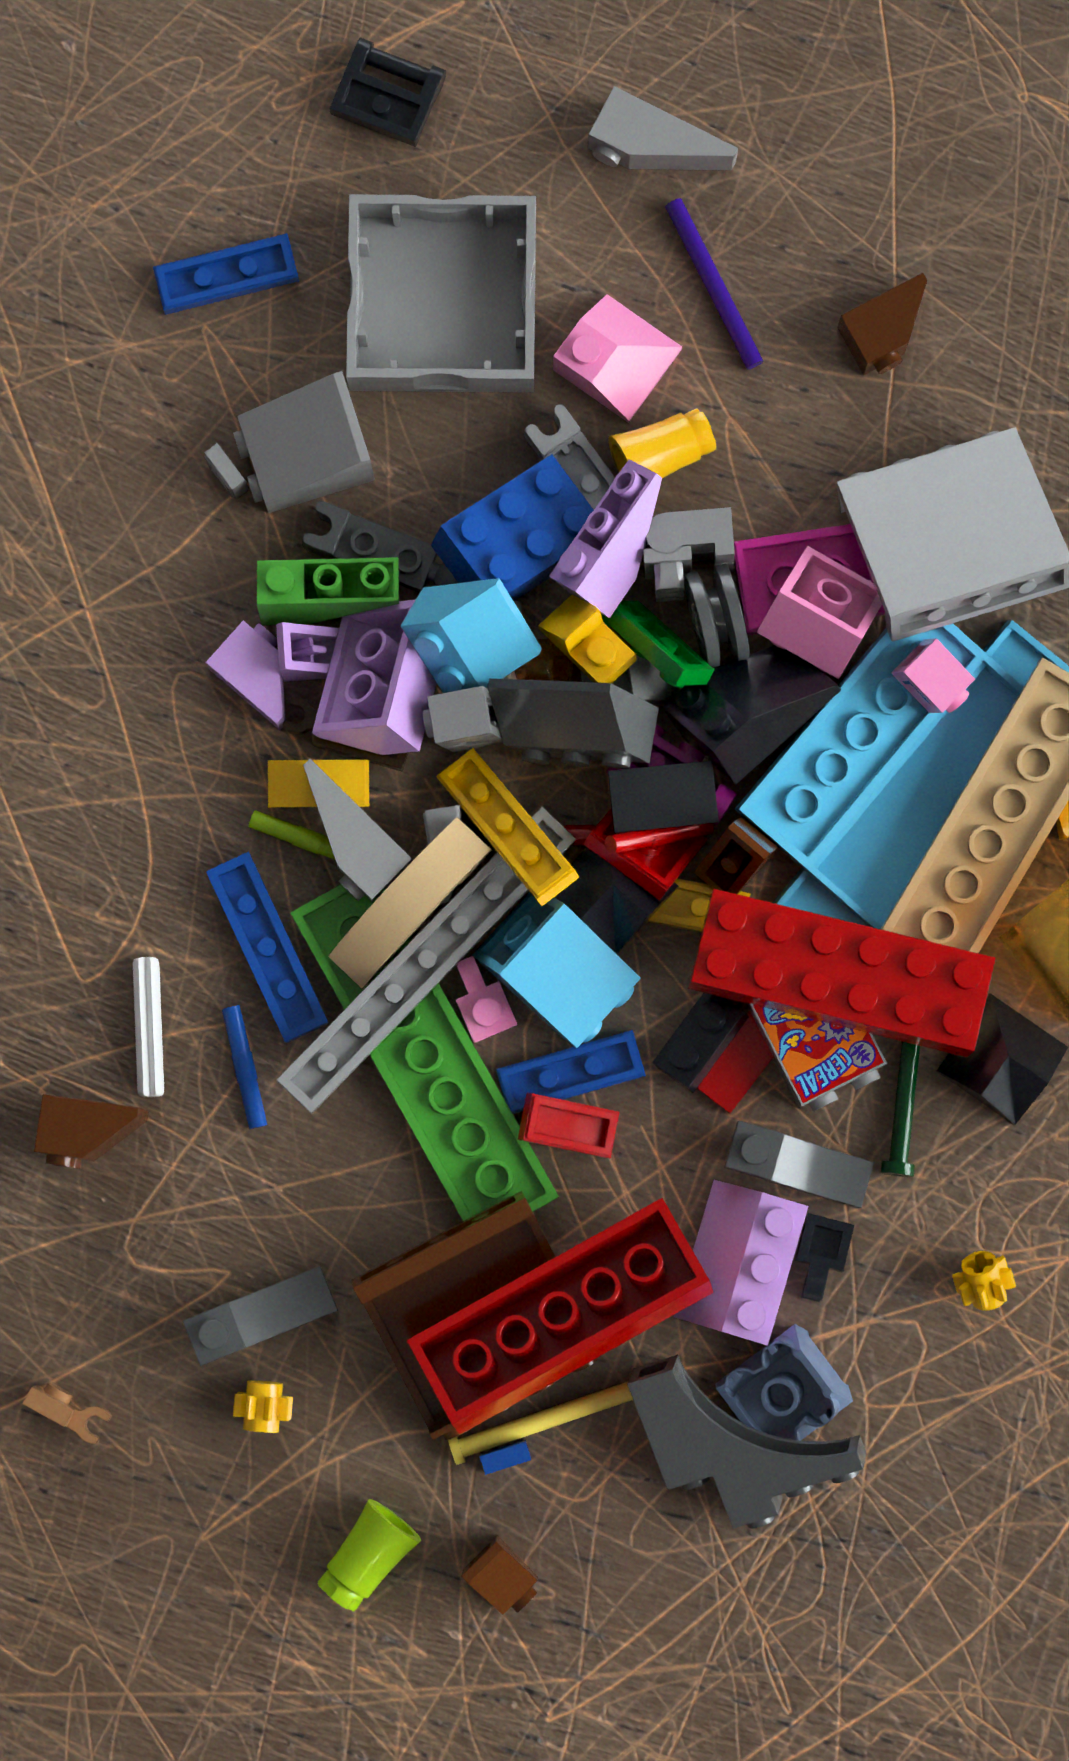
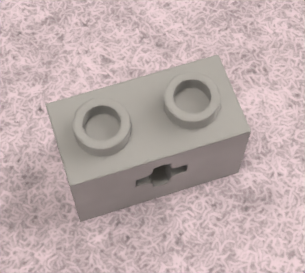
(462, 719)

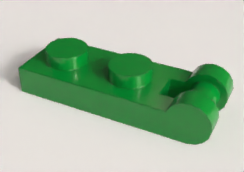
(659, 645)

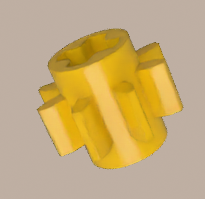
(984, 1280)
(262, 1406)

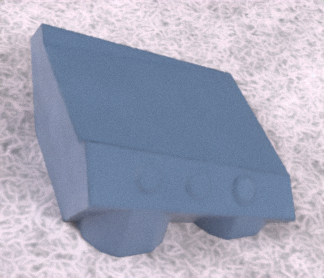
(785, 1387)

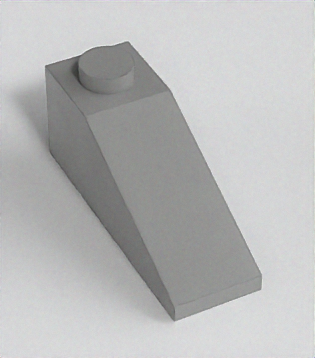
(649, 138)
(359, 845)

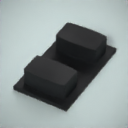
(663, 796)

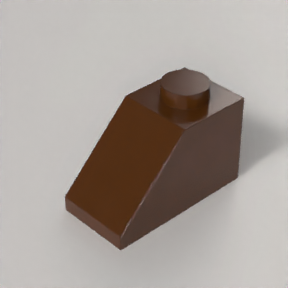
(883, 326)
(736, 857)
(501, 1577)

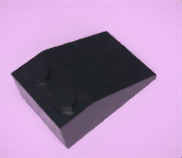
(749, 708)

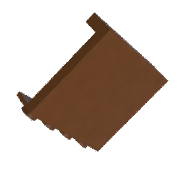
(443, 1279)

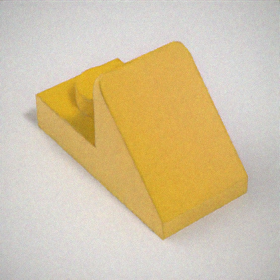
(587, 641)

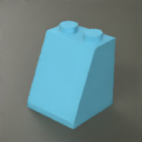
(557, 968)

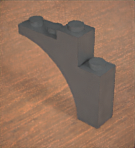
(749, 1467)

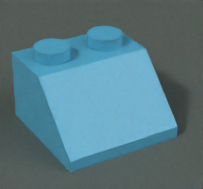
(469, 633)

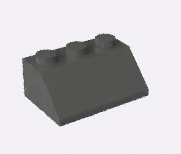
(573, 722)

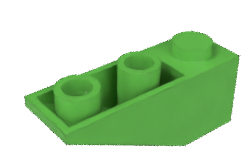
(324, 588)

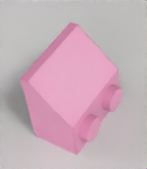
(821, 612)

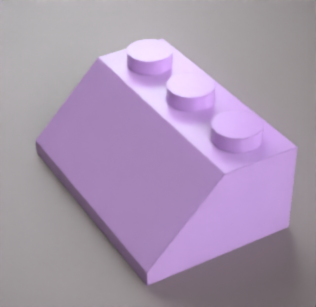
(375, 685)
(747, 1255)

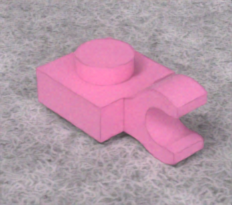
(484, 1007)

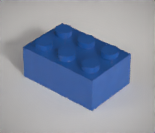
(515, 530)

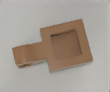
(55, 1405)

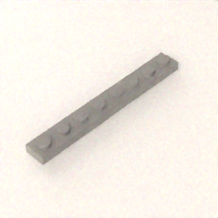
(411, 976)

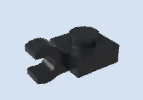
(823, 1247)

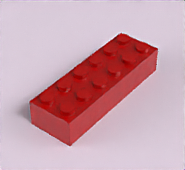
(842, 973)
(560, 1316)

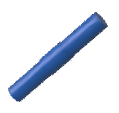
(244, 1067)

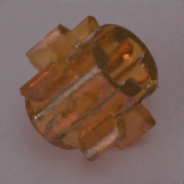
(547, 666)

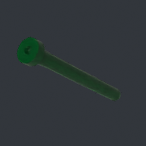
(903, 1114)

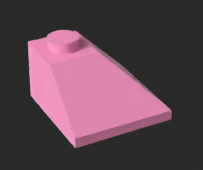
(615, 357)

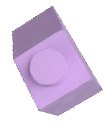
(251, 669)

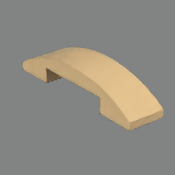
(409, 902)

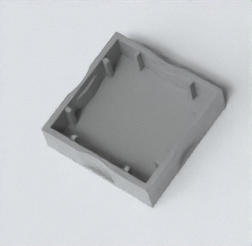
(441, 293)

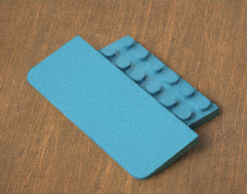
(880, 773)

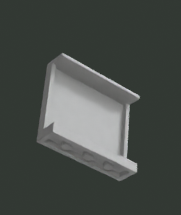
(955, 533)

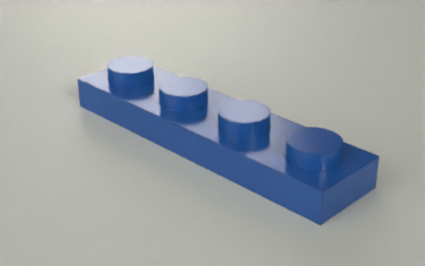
(267, 947)

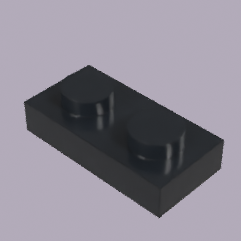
(700, 1040)

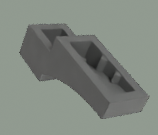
(798, 1164)
(260, 1316)

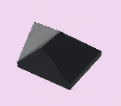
(609, 900)
(1009, 1061)

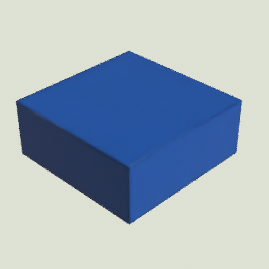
(505, 1457)

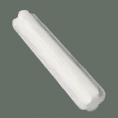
(148, 1027)

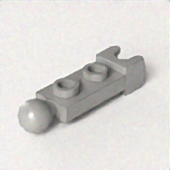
(573, 454)

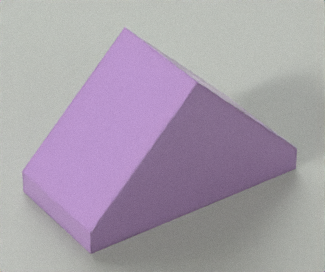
(305, 650)

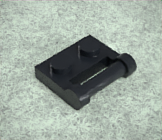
(384, 105)

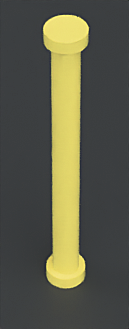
(538, 1421)

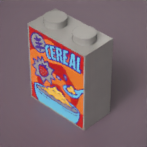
(818, 1055)

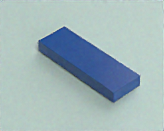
(226, 274)
(573, 1070)

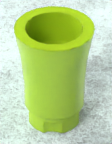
(367, 1555)

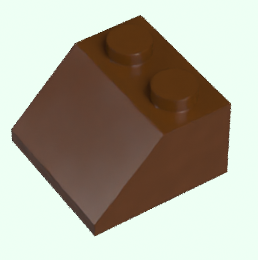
(82, 1129)

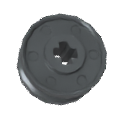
(716, 615)

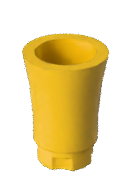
(665, 444)

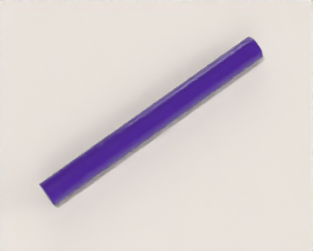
(714, 284)

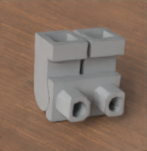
(685, 538)

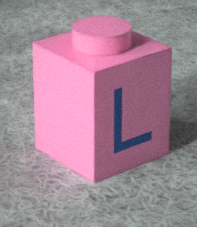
(934, 677)

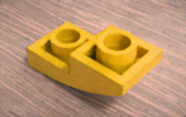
(290, 786)

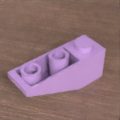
(610, 545)

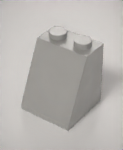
(304, 445)

